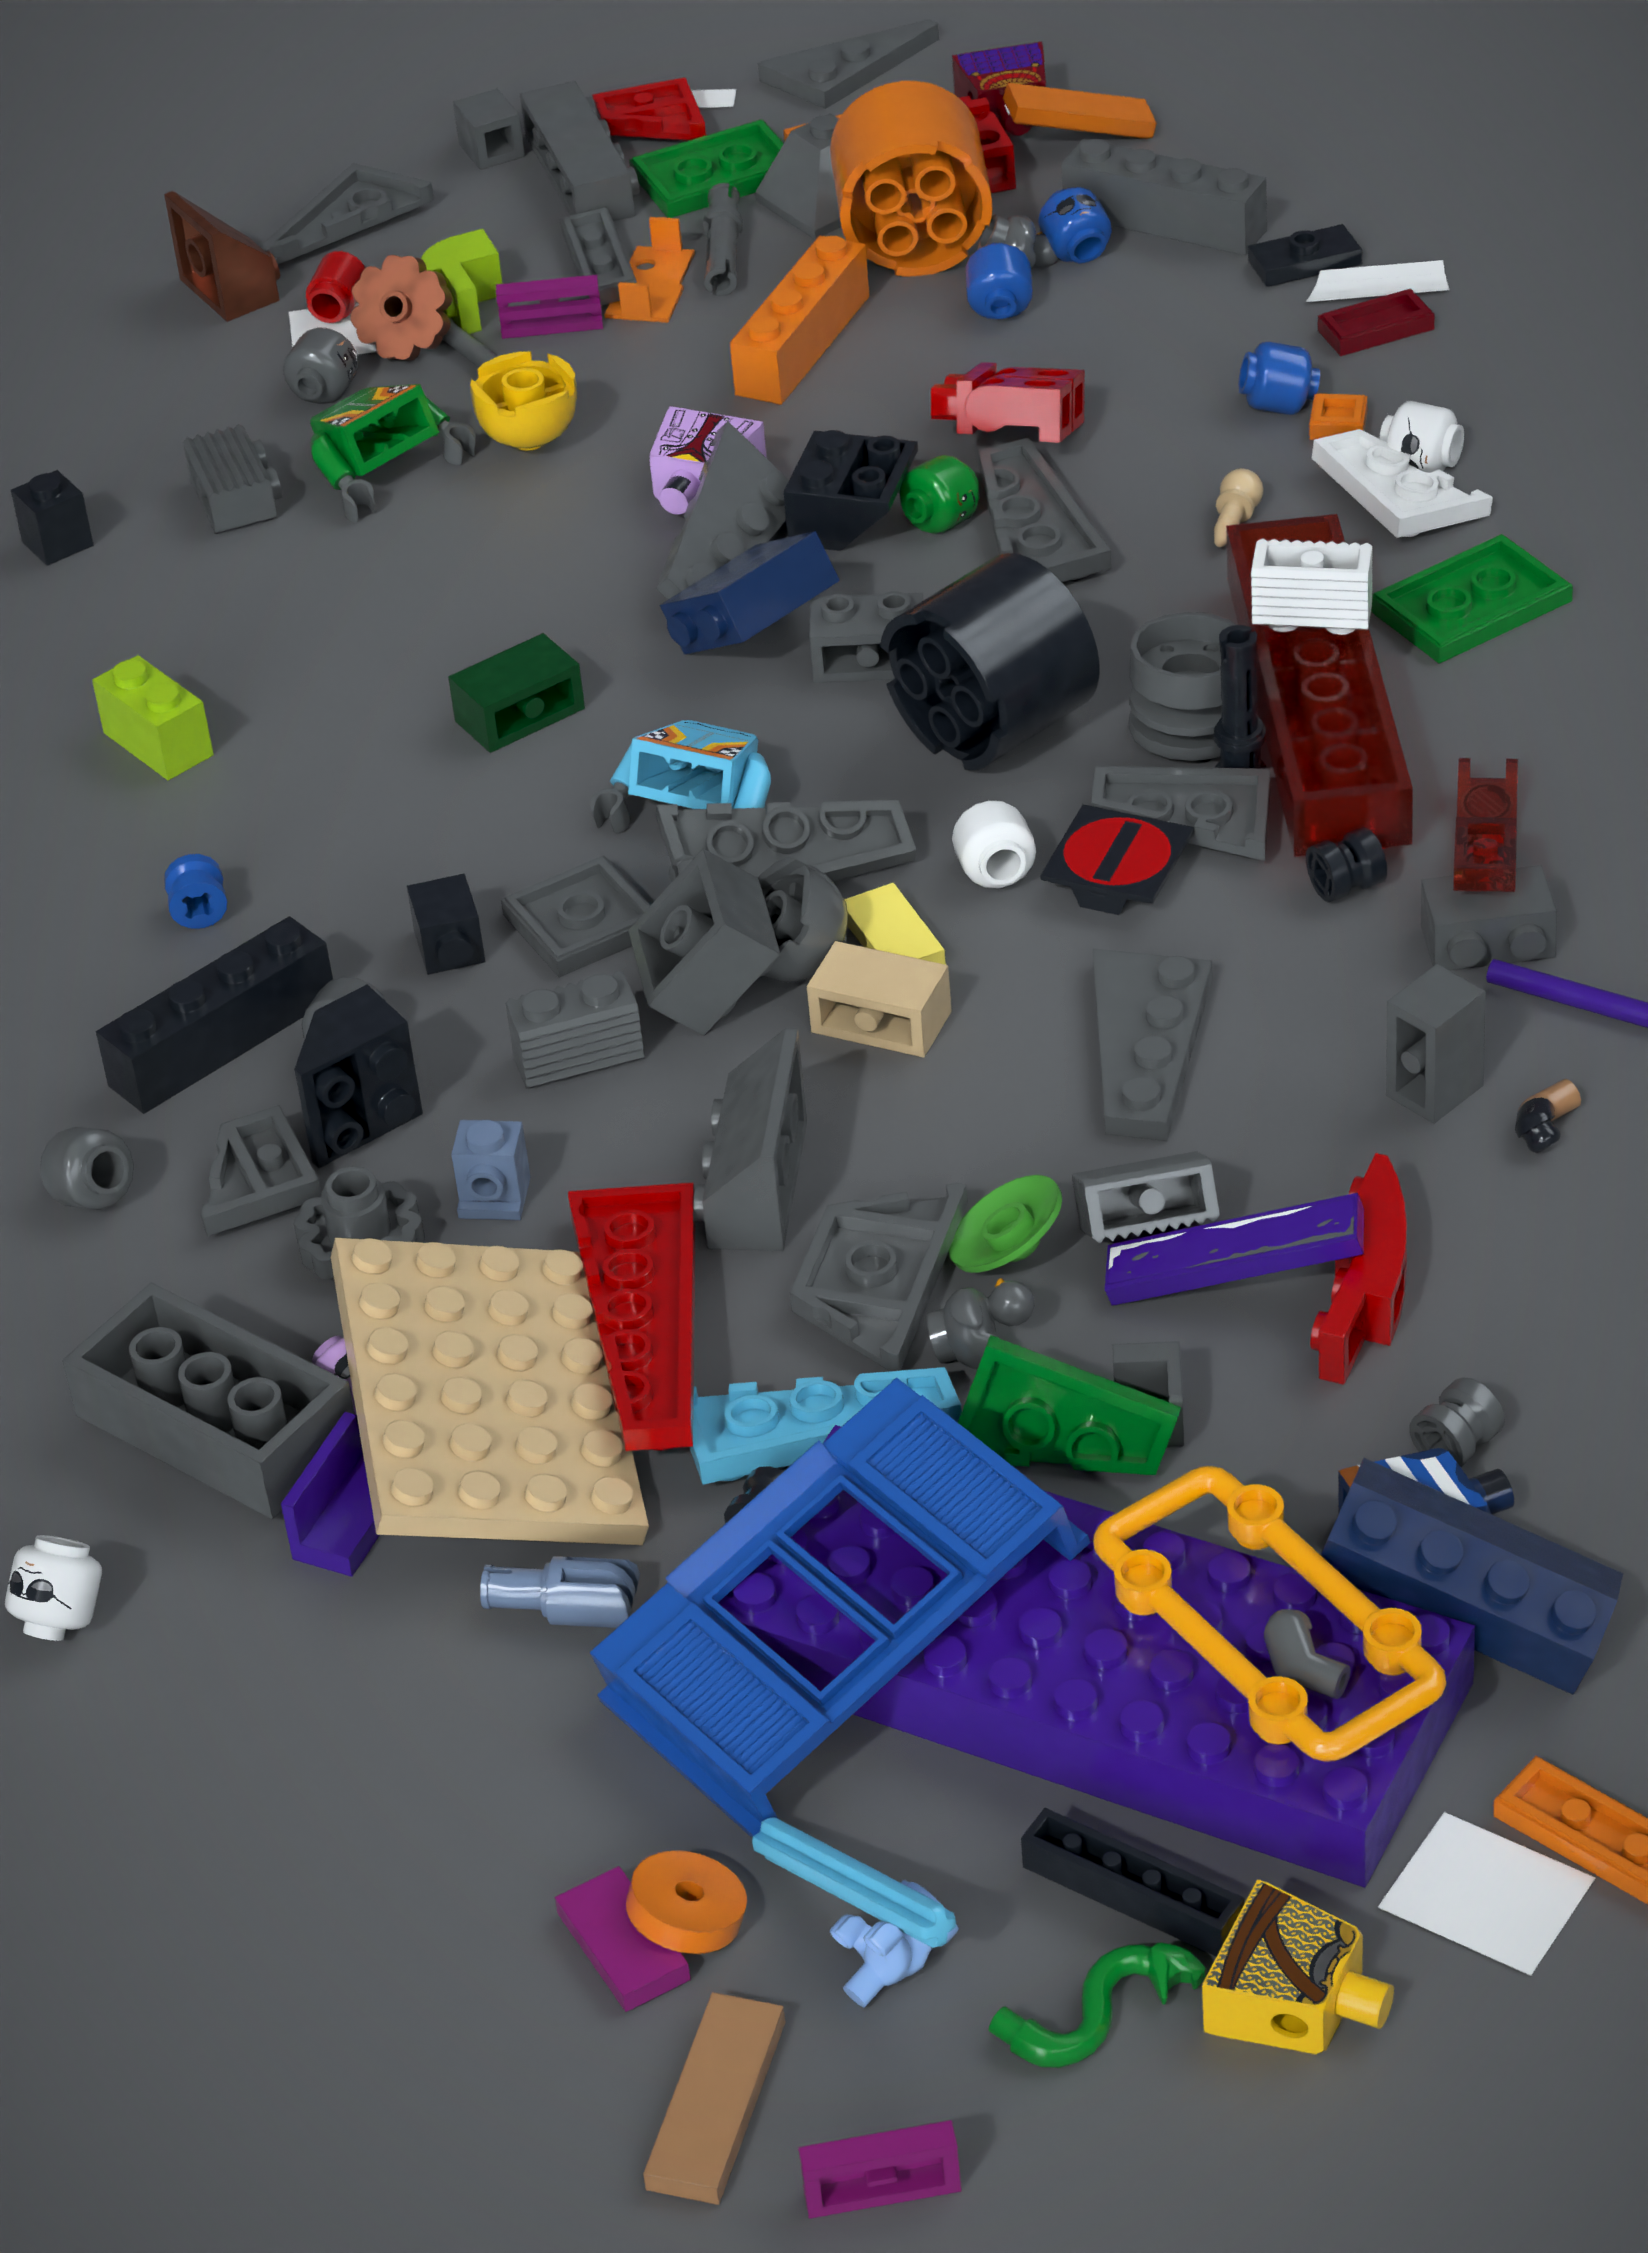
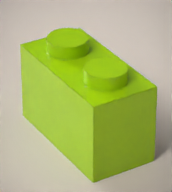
(153, 717)

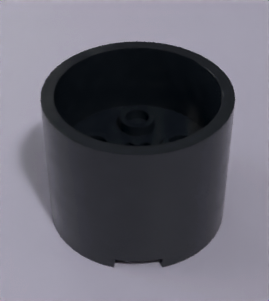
(991, 660)

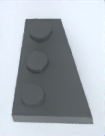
(1221, 803)

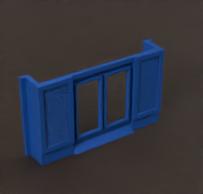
(727, 1702)

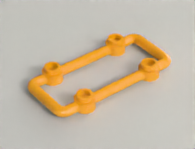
(1274, 1703)

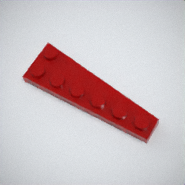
(642, 1296)

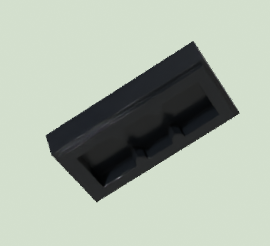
(1304, 254)

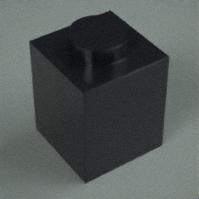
(52, 517)
(446, 923)

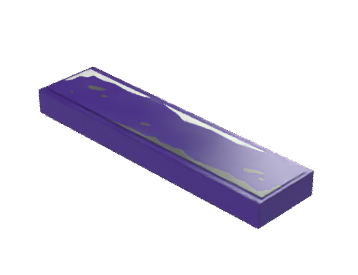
(1235, 1249)

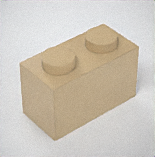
(879, 999)

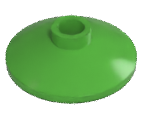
(1006, 1224)

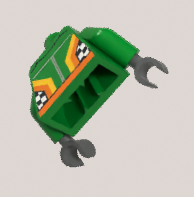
(373, 430)

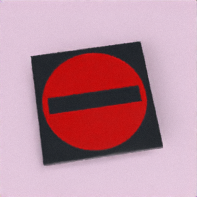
(1115, 857)

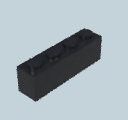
(214, 1014)

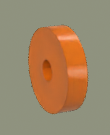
(686, 1902)

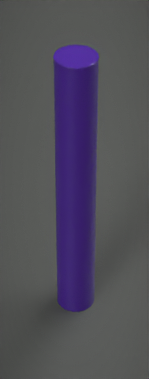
(1568, 992)

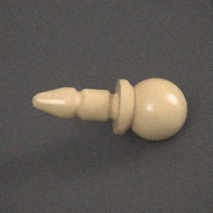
(1239, 495)

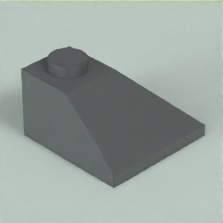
(802, 179)

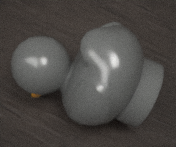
(1021, 233)
(968, 1319)

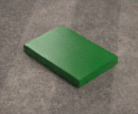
(685, 172)
(1471, 598)

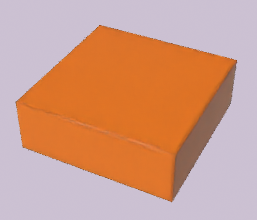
(1337, 414)

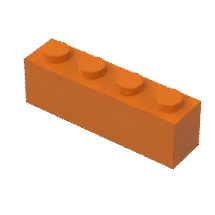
(799, 319)

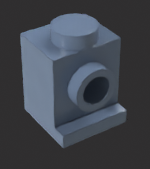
(491, 1169)

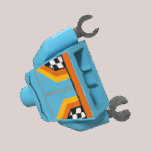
(686, 767)

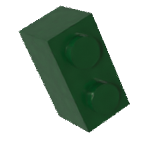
(516, 692)

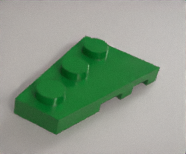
(1061, 1414)

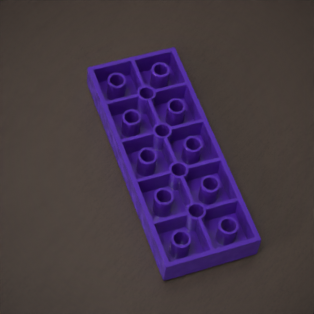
(1116, 1701)

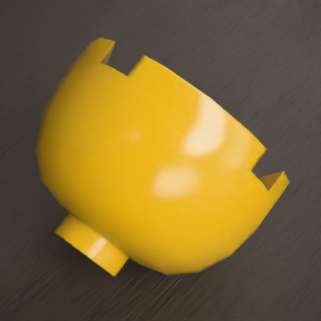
(524, 399)

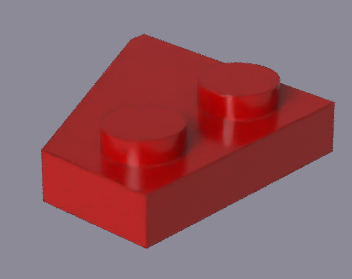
(652, 111)

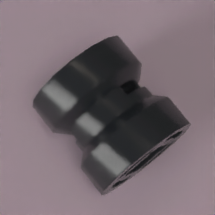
(1346, 864)

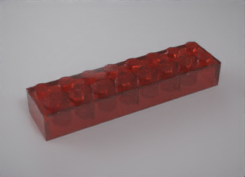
(1323, 711)

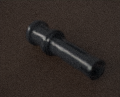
(1240, 729)

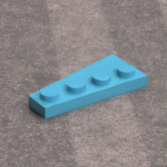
(777, 1427)

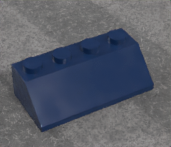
(1524, 1594)

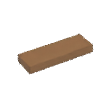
(714, 2098)

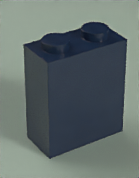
(749, 593)

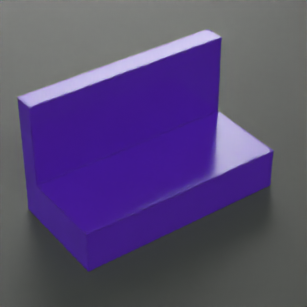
(330, 1504)

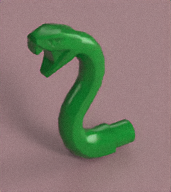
(1032, 2042)

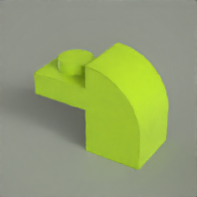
(470, 272)

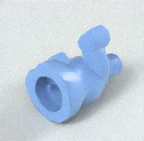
(886, 1952)

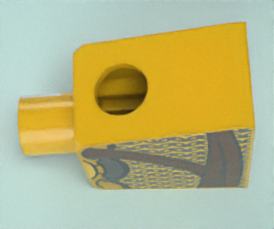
(1290, 1976)

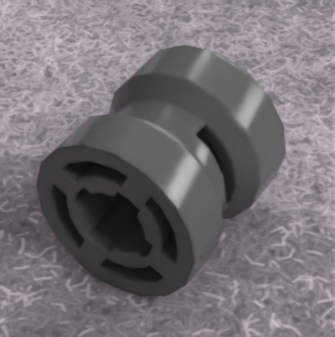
(1461, 1426)

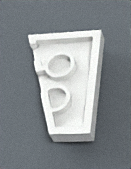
(1392, 489)

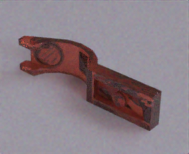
(1486, 830)

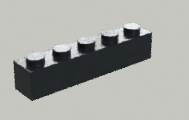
(1130, 1881)

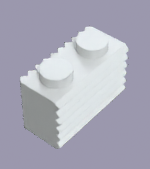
(1312, 585)

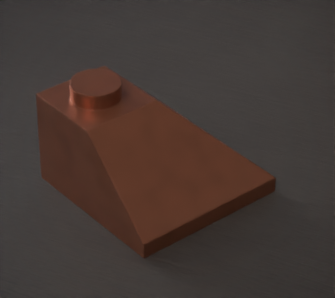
(220, 261)

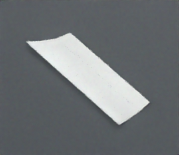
(1379, 280)

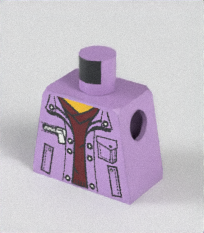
(684, 447)

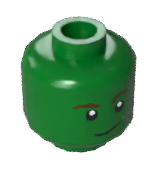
(939, 494)

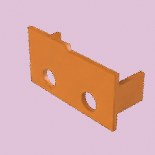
(657, 288)

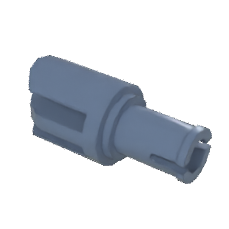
(566, 1590)

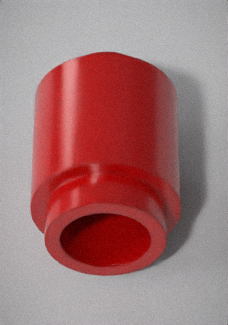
(331, 287)

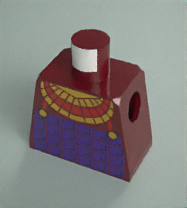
(988, 72)

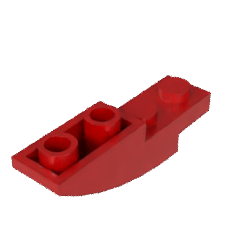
(1369, 1286)

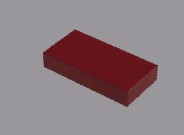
(1376, 322)

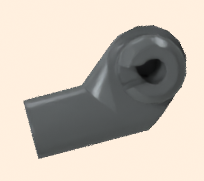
(1294, 1655)

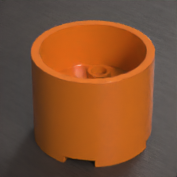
(911, 177)

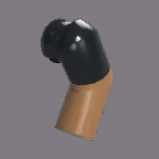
(1538, 1112)

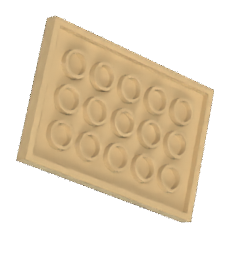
(483, 1394)

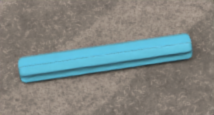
(854, 1882)

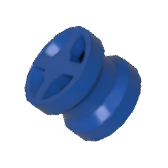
(195, 891)

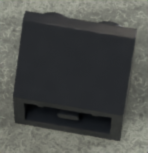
(845, 485)
(355, 1075)

